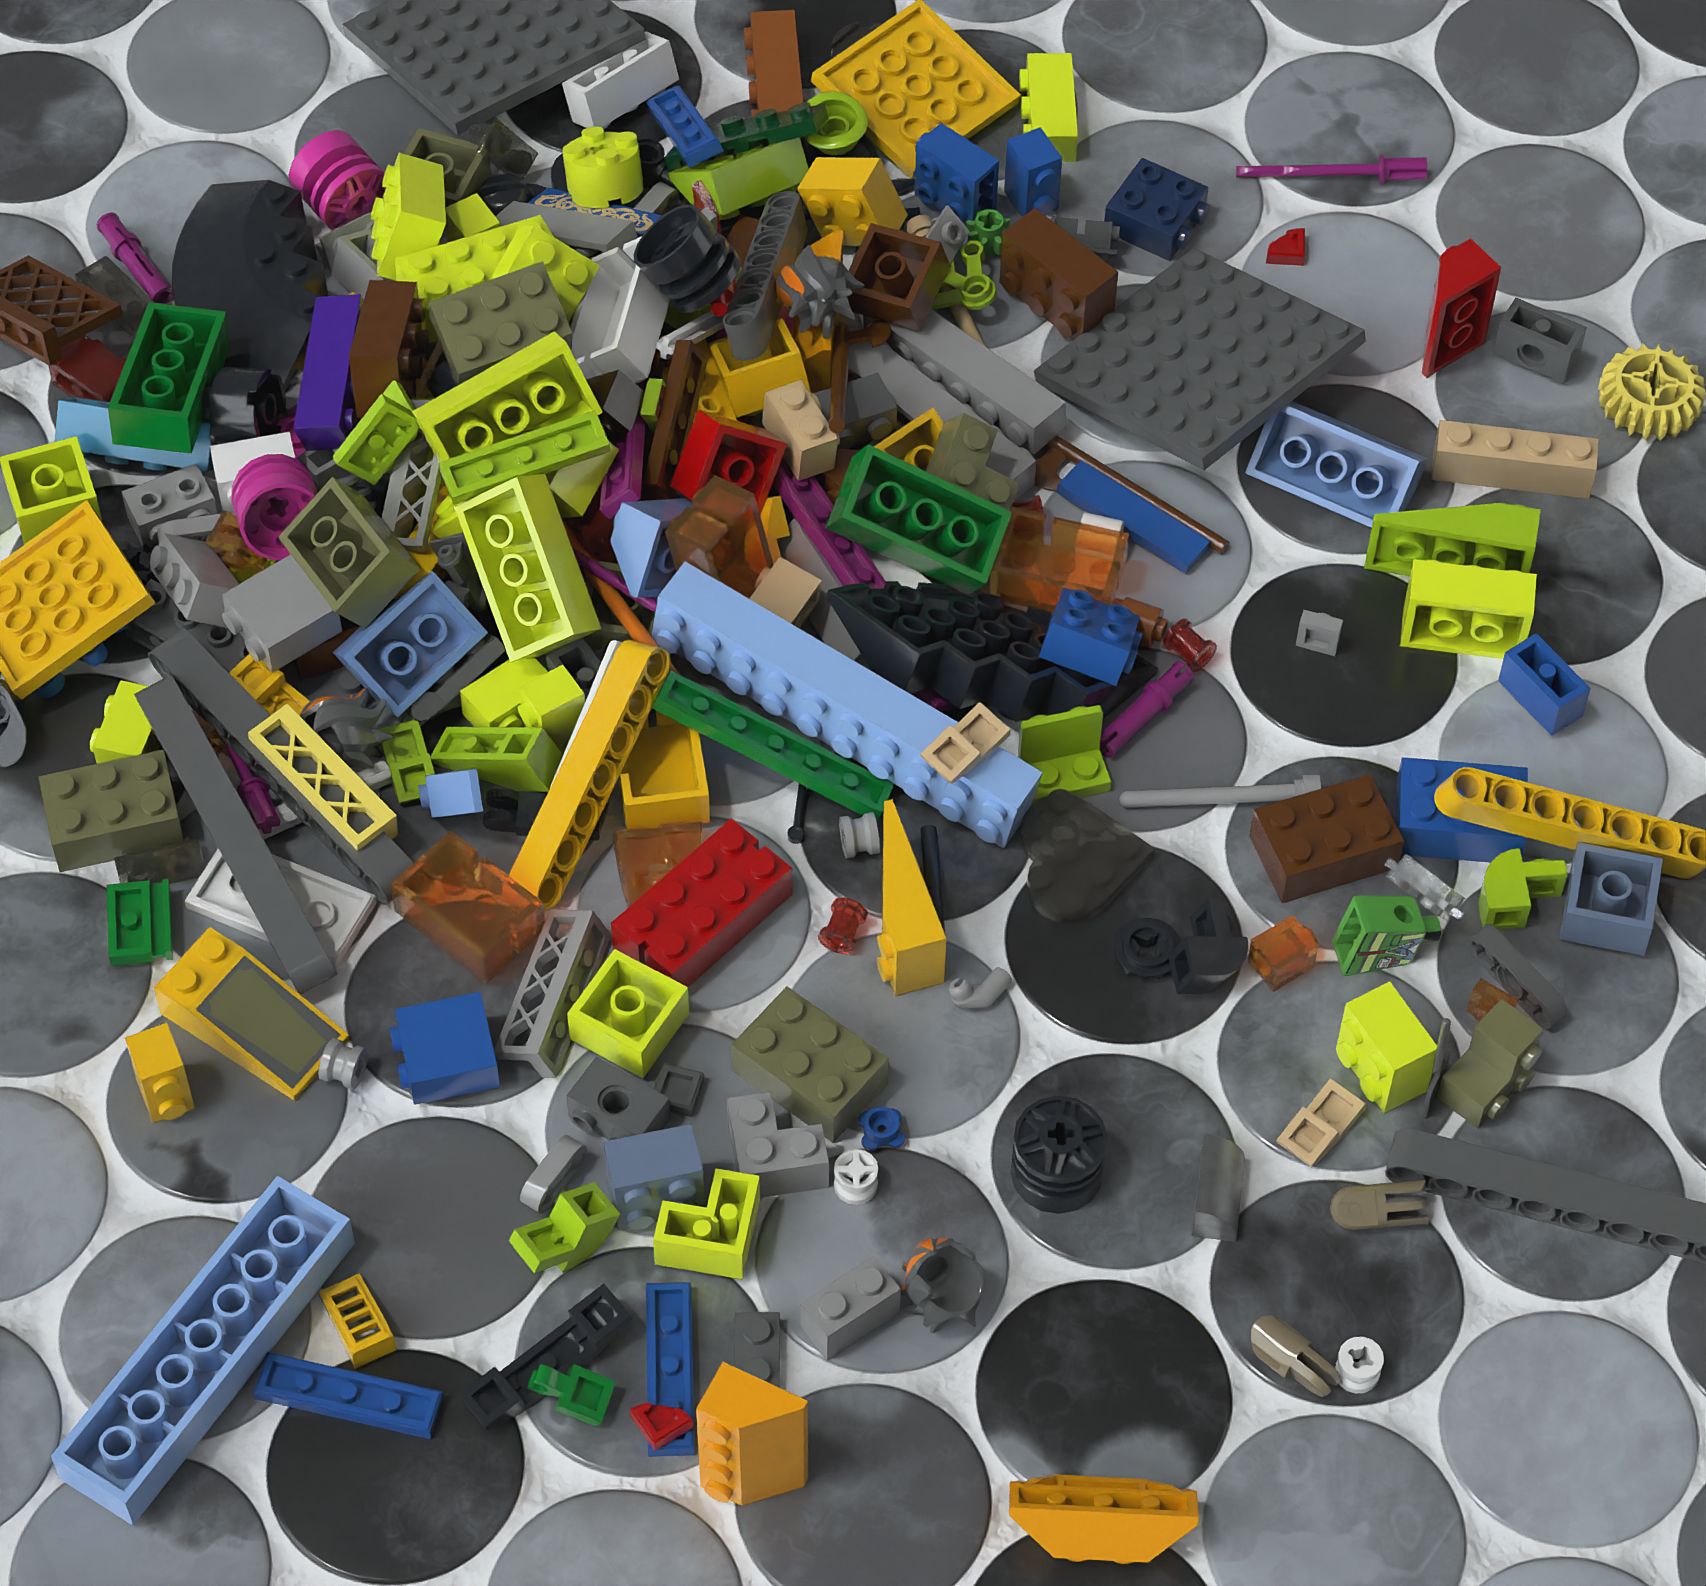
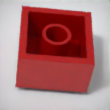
(730, 451)

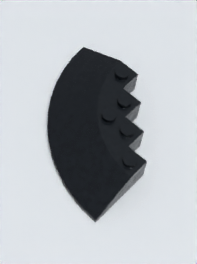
(259, 263)
(970, 650)

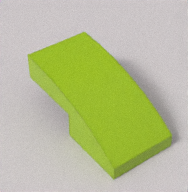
(406, 759)

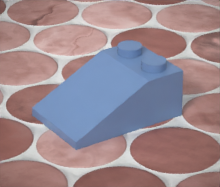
(411, 644)

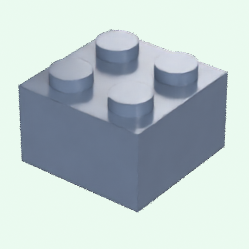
(1611, 898)
(653, 1169)

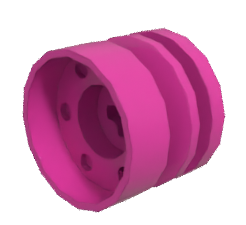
(336, 178)
(258, 513)

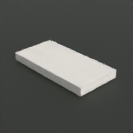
(331, 906)

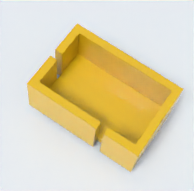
(664, 777)

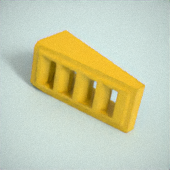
(368, 1348)

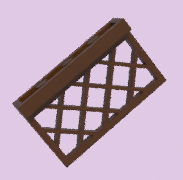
(38, 333)

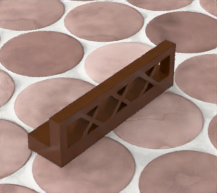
(663, 449)

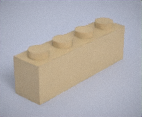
(1514, 459)

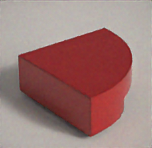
(1288, 249)
(660, 1423)

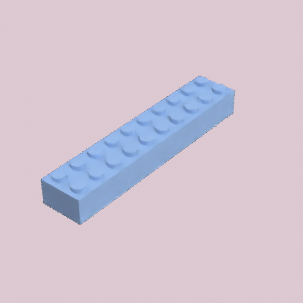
(836, 701)

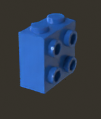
(955, 174)
(1091, 636)
(445, 1048)

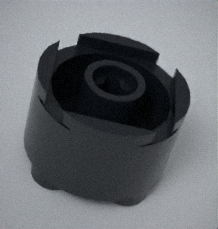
(244, 404)

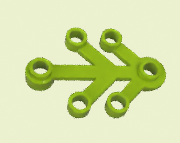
(972, 291)

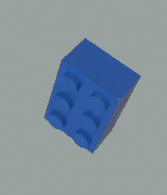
(1431, 832)

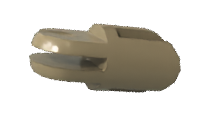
(1368, 1207)
(1292, 1355)

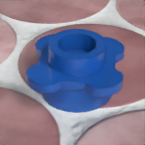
(881, 1117)

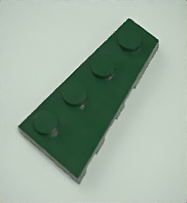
(749, 132)

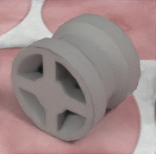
(859, 835)
(343, 1063)

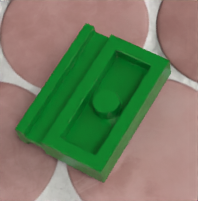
(139, 922)

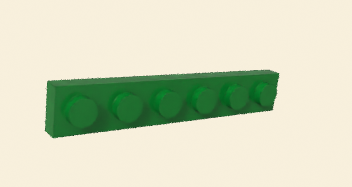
(772, 745)

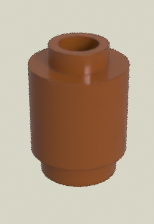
(1150, 621)

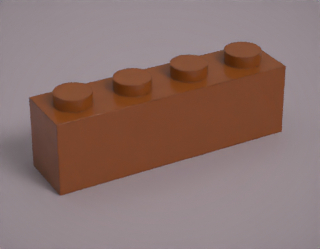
(773, 61)

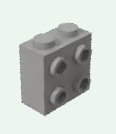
(279, 614)

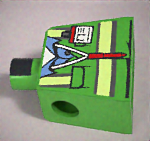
(1382, 933)

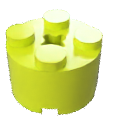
(603, 168)

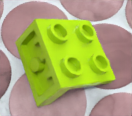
(379, 435)
(1066, 751)

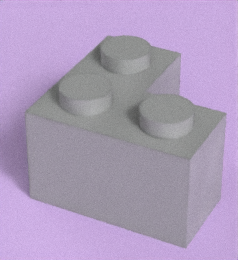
(784, 1158)

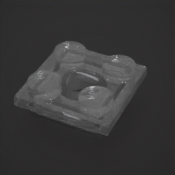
(1436, 896)

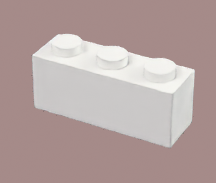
(621, 82)

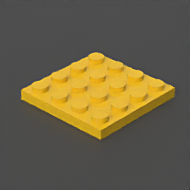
(914, 78)
(63, 598)

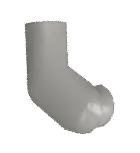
(979, 995)

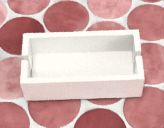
(618, 318)

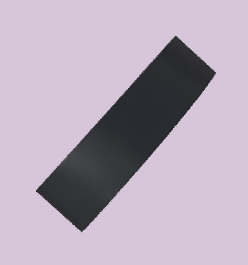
(577, 1341)

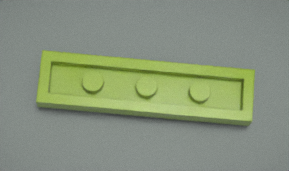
(524, 455)

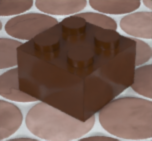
(898, 276)

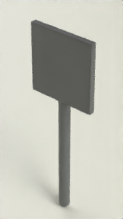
(1439, 1067)

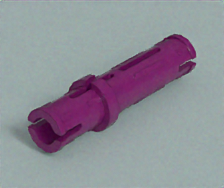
(127, 248)
(1155, 698)

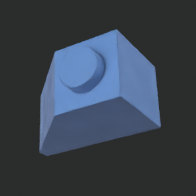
(451, 793)

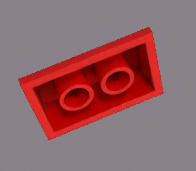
(1459, 305)

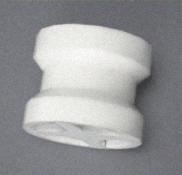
(855, 1165)
(1361, 1375)

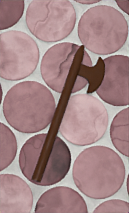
(875, 334)
(1061, 450)

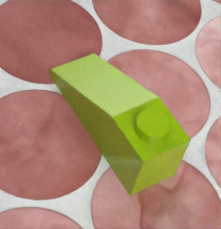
(502, 755)

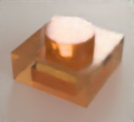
(1485, 997)

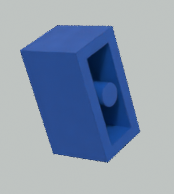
(1033, 173)
(1544, 684)

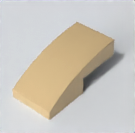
(966, 744)
(1322, 1123)

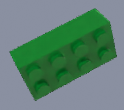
(165, 377)
(919, 520)

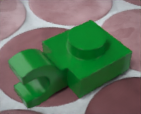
(580, 1392)

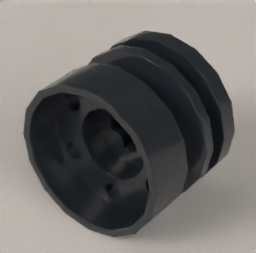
(687, 258)
(1056, 1175)

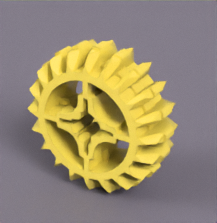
(1651, 392)

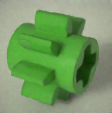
(988, 230)

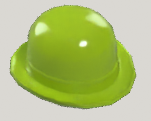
(845, 123)

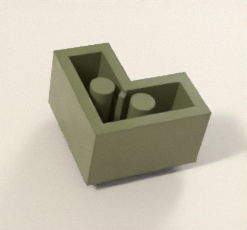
(962, 458)
(1494, 1065)

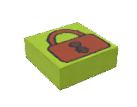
(652, 402)

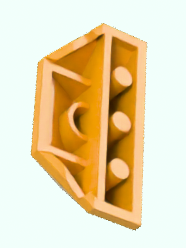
(1102, 1516)

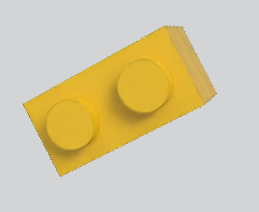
(160, 1073)

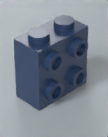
(1157, 209)

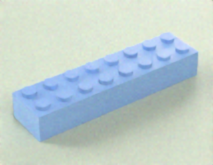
(203, 1350)

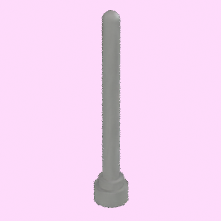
(1220, 795)

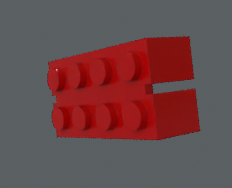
(704, 905)

